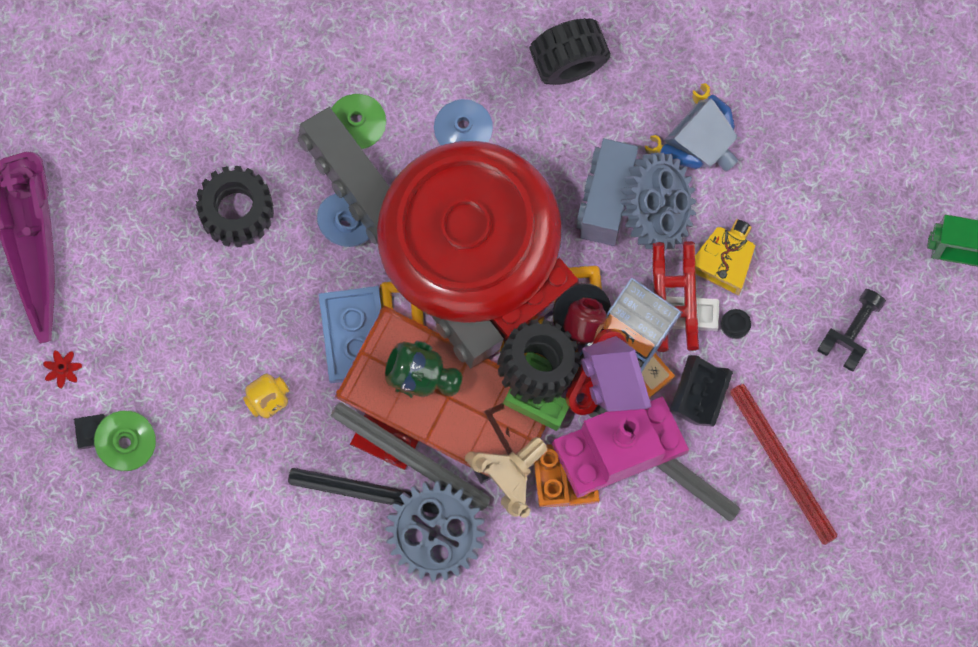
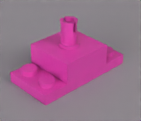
(619, 446)

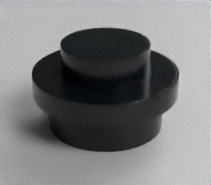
(735, 324)

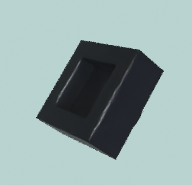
(85, 430)

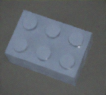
(602, 214)

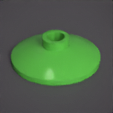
(373, 119)
(125, 425)

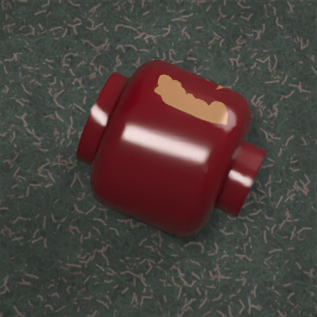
(585, 320)

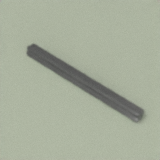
(407, 454)
(694, 484)

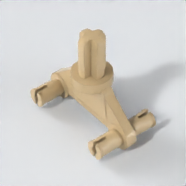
(510, 473)

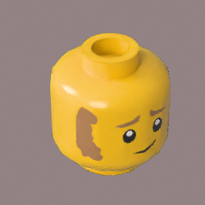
(266, 396)

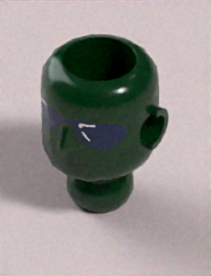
(420, 371)

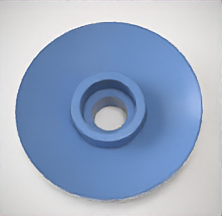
(447, 120)
(329, 216)

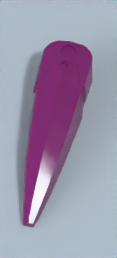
(29, 237)

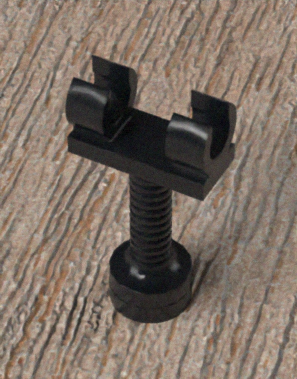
(870, 302)

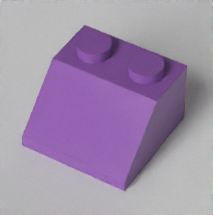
(615, 376)

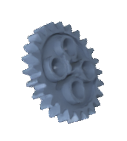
(658, 200)
(420, 554)

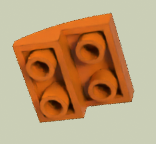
(554, 485)

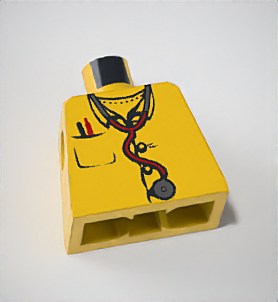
(726, 257)

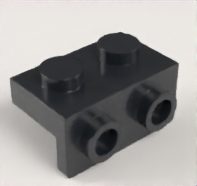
(701, 392)

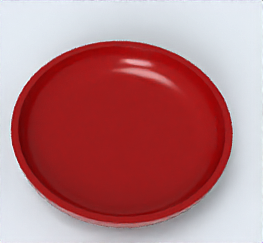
(469, 231)

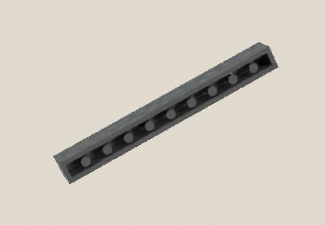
(364, 191)

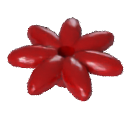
(66, 372)

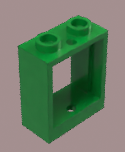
(955, 240)

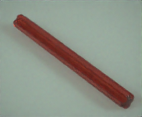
(783, 464)

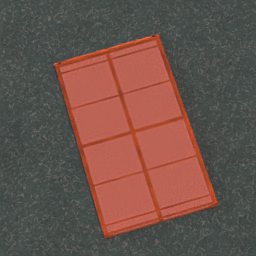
(450, 424)

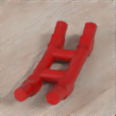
(687, 280)

